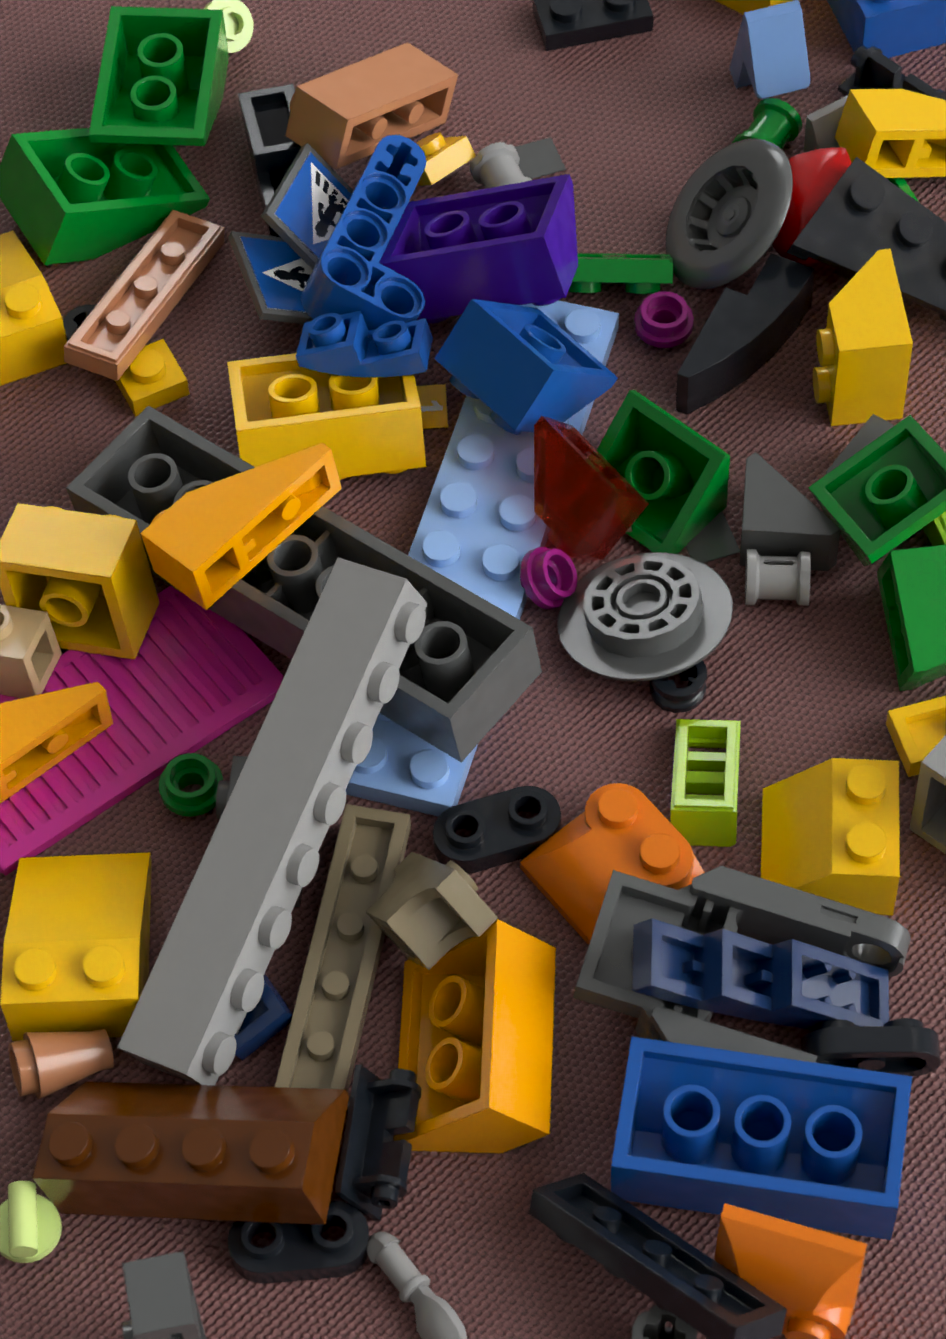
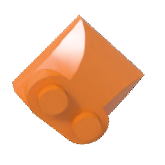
(614, 833)
(797, 1267)

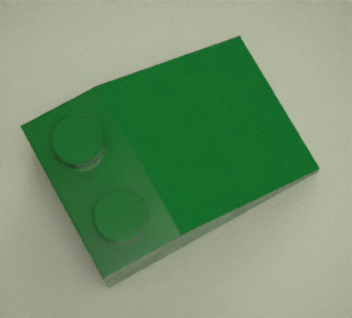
(160, 76)
(89, 196)

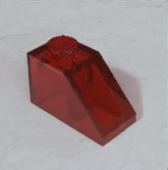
(580, 492)

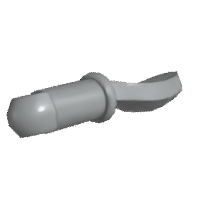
(433, 1314)

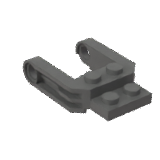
(716, 902)

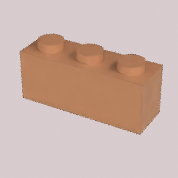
(362, 103)

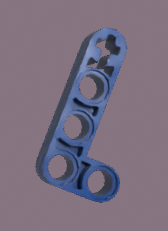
(349, 267)

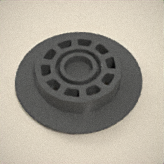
(729, 213)
(642, 603)

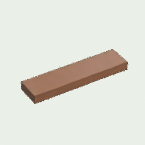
(144, 295)

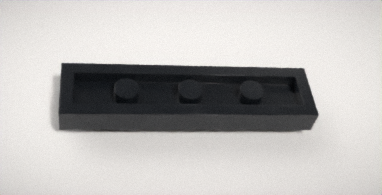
(656, 1260)

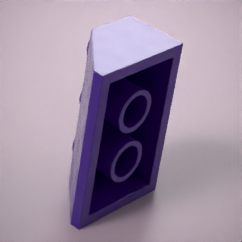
(488, 246)

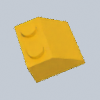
(865, 347)
(836, 832)

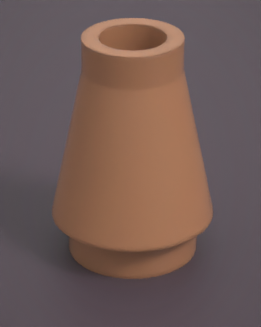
(57, 1059)

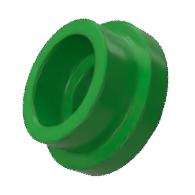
(189, 770)

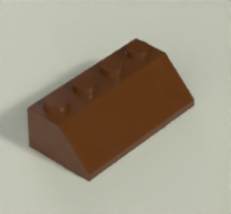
(193, 1152)

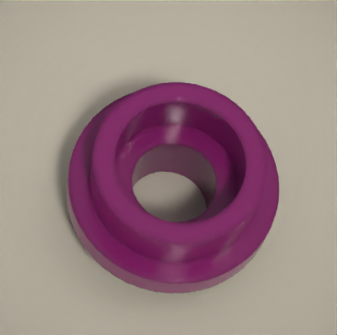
(659, 309)
(548, 576)

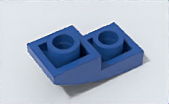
(347, 347)

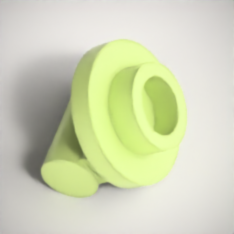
(237, 22)
(28, 1224)

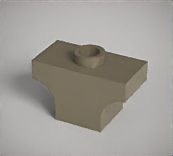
(430, 909)

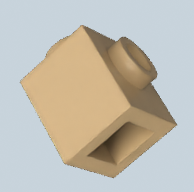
(26, 651)

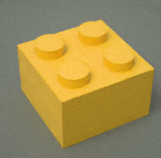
(83, 573)

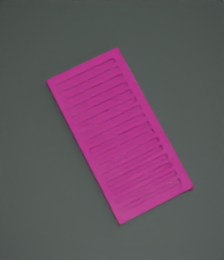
(178, 695)

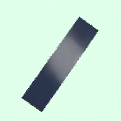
(756, 980)

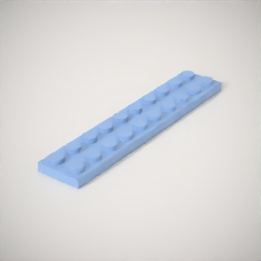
(475, 535)

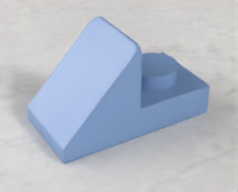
(771, 51)

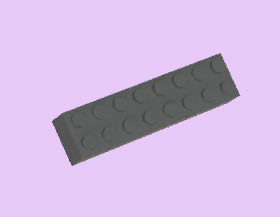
(451, 680)

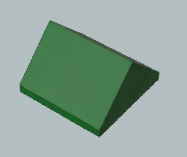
(670, 468)
(885, 490)

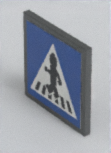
(307, 204)
(272, 275)

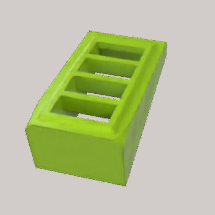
(706, 818)

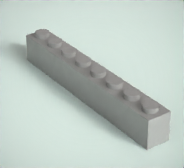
(275, 824)

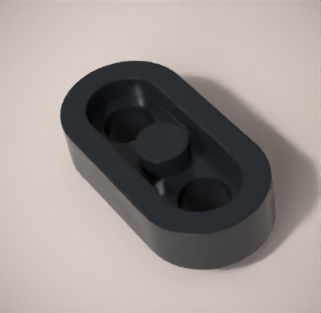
(499, 829)
(895, 1048)
(299, 1249)

